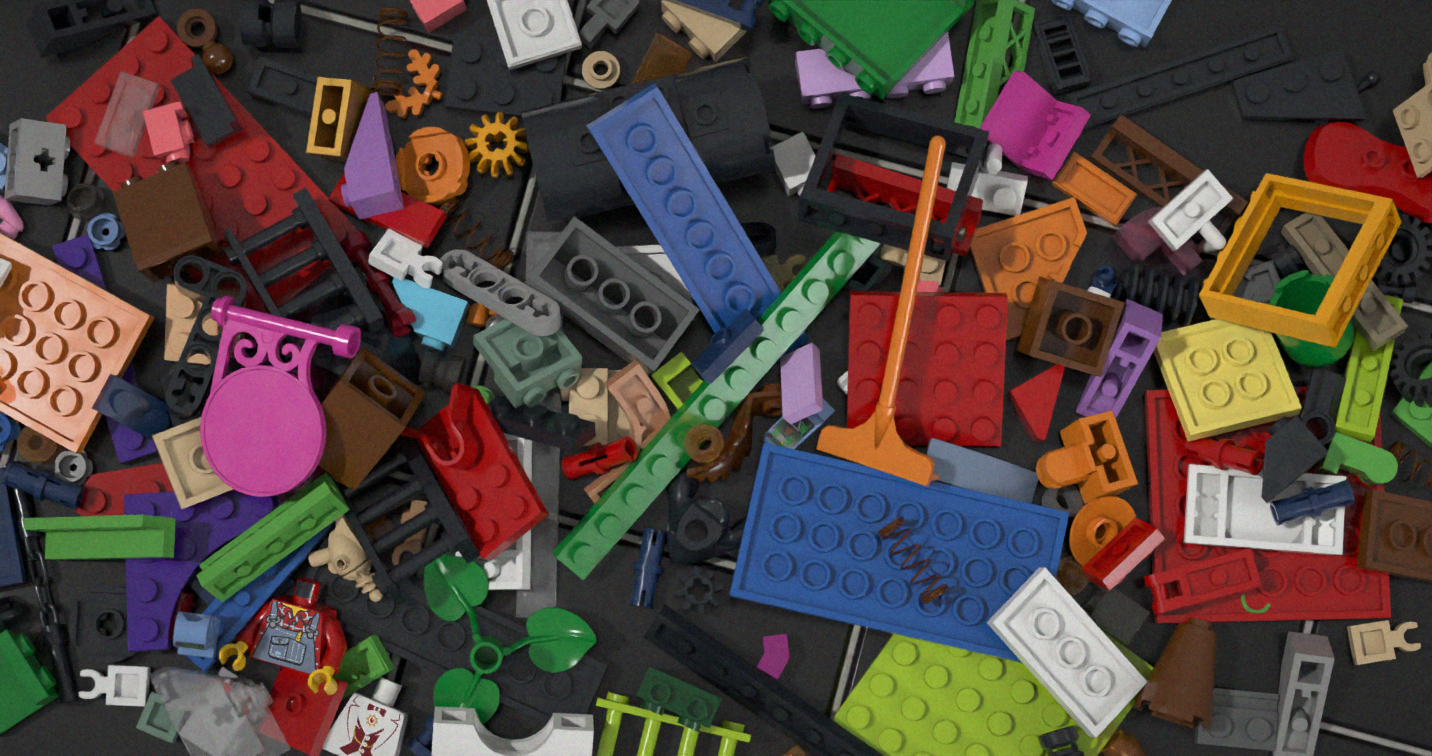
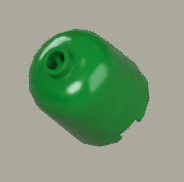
(1305, 294)

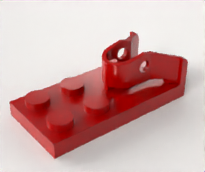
(479, 472)

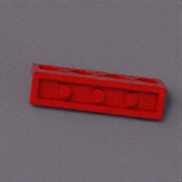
(902, 192)

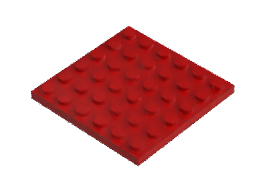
(1292, 583)

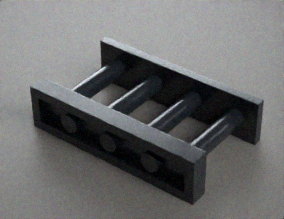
(323, 248)
(436, 511)

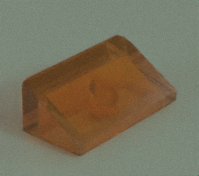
(662, 59)

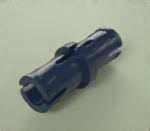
(43, 485)
(1312, 502)
(648, 568)

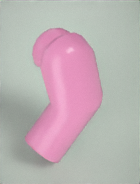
(11, 220)

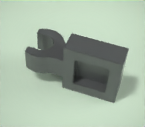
(606, 14)

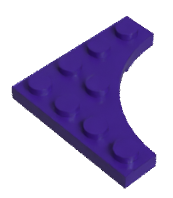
(200, 530)

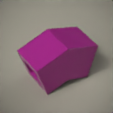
(775, 655)

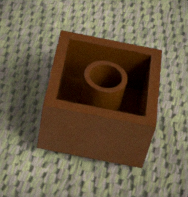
(1070, 326)

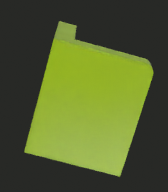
(676, 380)

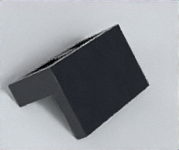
(206, 103)

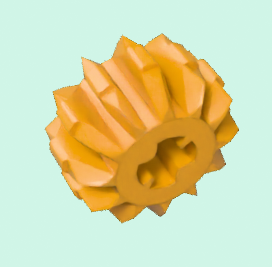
(496, 132)

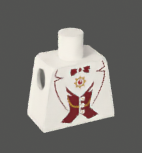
(369, 724)

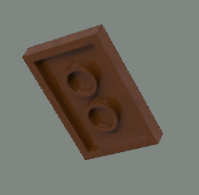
(1396, 536)

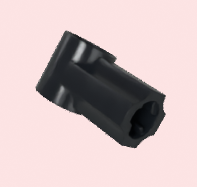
(1322, 401)

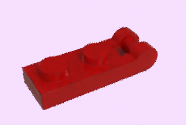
(1204, 580)

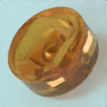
(1071, 576)

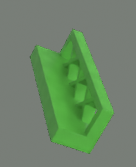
(985, 60)
(106, 536)
(272, 538)

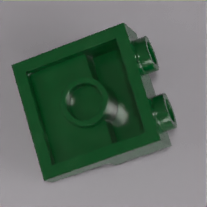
(667, 692)

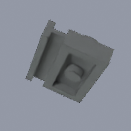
(1241, 720)

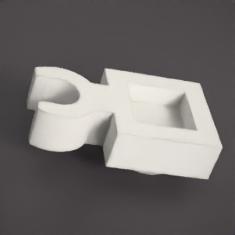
(402, 256)
(122, 687)

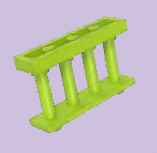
(618, 704)

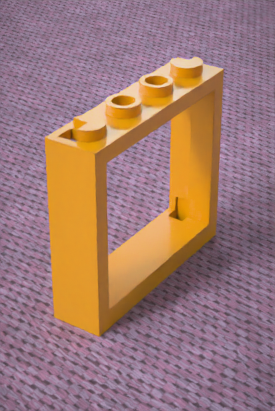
(1328, 324)

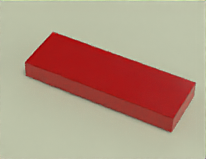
(416, 221)

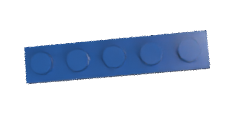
(245, 603)

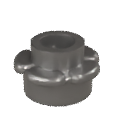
(64, 462)

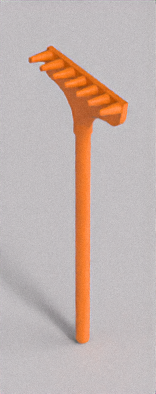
(876, 440)

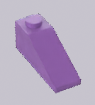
(371, 166)
(1130, 350)

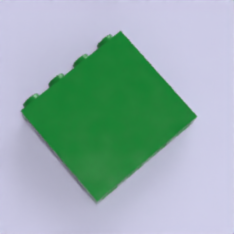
(872, 37)

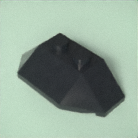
(394, 351)

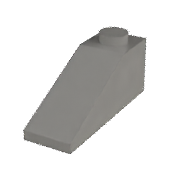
(1302, 693)

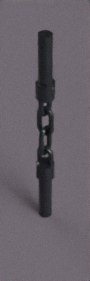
(52, 633)

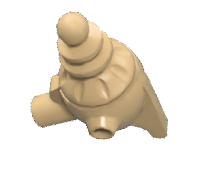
(347, 558)

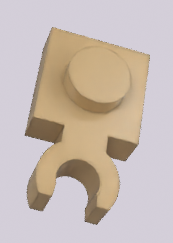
(1376, 641)

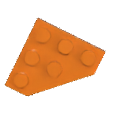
(1021, 249)

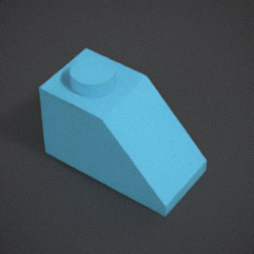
(437, 314)

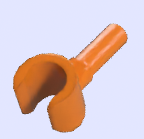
(479, 315)

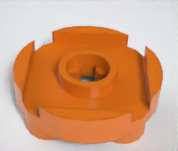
(453, 167)

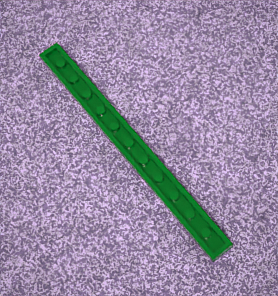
(712, 403)

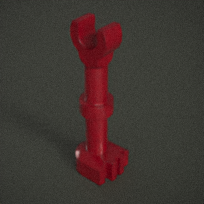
(399, 317)

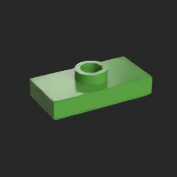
(364, 665)

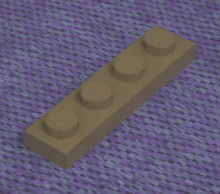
(1323, 255)

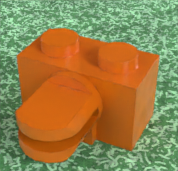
(1091, 458)

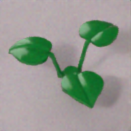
(555, 639)

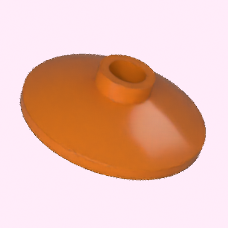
(1107, 514)

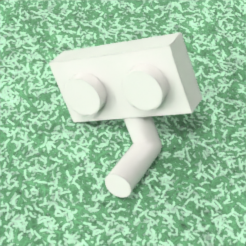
(1000, 190)
(1192, 212)

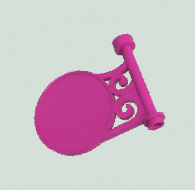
(263, 421)

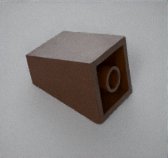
(166, 220)
(365, 416)

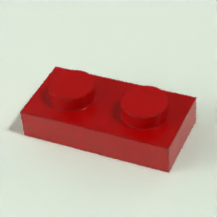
(1122, 554)

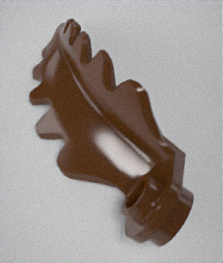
(765, 402)

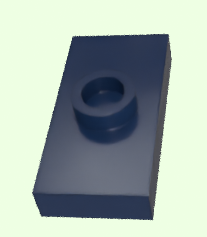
(727, 346)

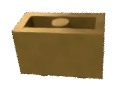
(336, 117)

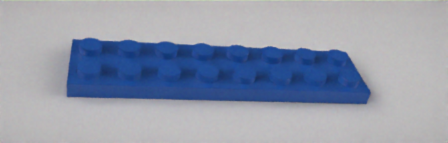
(685, 210)

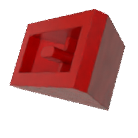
(1036, 401)

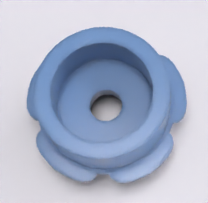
(101, 222)

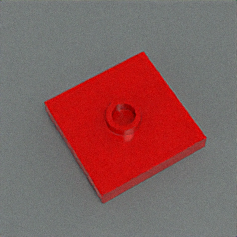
(301, 713)

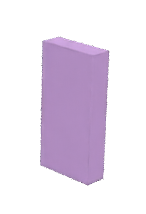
(801, 383)

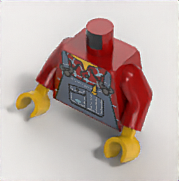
(294, 635)

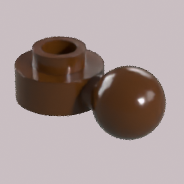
(215, 55)

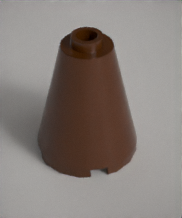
(1183, 677)

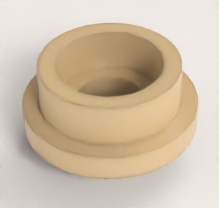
(601, 81)

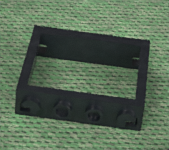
(880, 222)

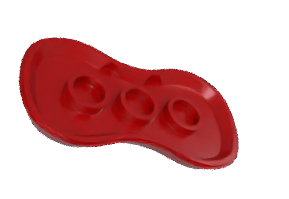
(1360, 162)

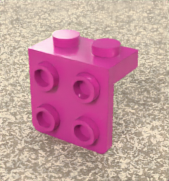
(1033, 126)

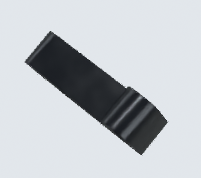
(199, 341)

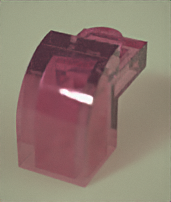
(1140, 240)

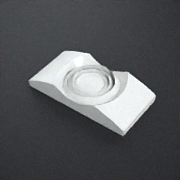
(1230, 513)

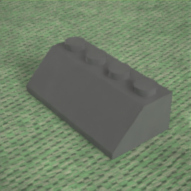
(612, 296)

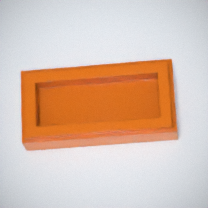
(1094, 189)

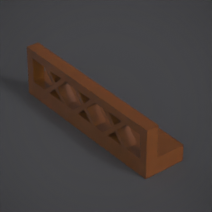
(1164, 160)

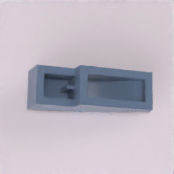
(981, 472)

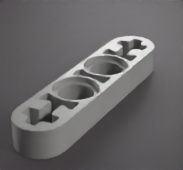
(505, 287)

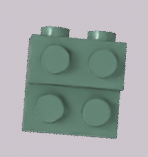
(528, 363)

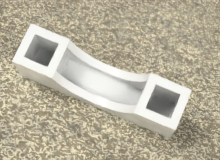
(462, 734)

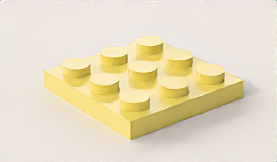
(1224, 377)

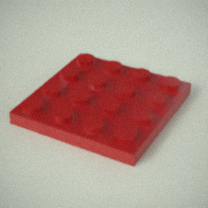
(949, 367)

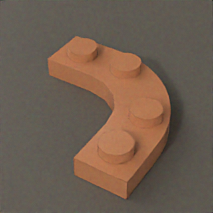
(644, 411)

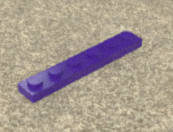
(82, 258)

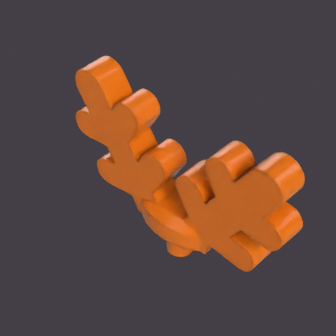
(416, 100)

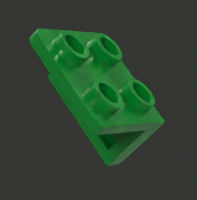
(23, 682)

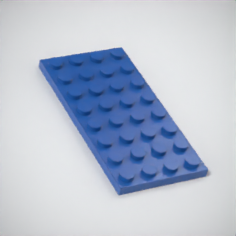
(818, 550)

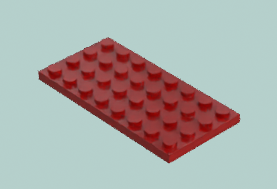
(242, 179)

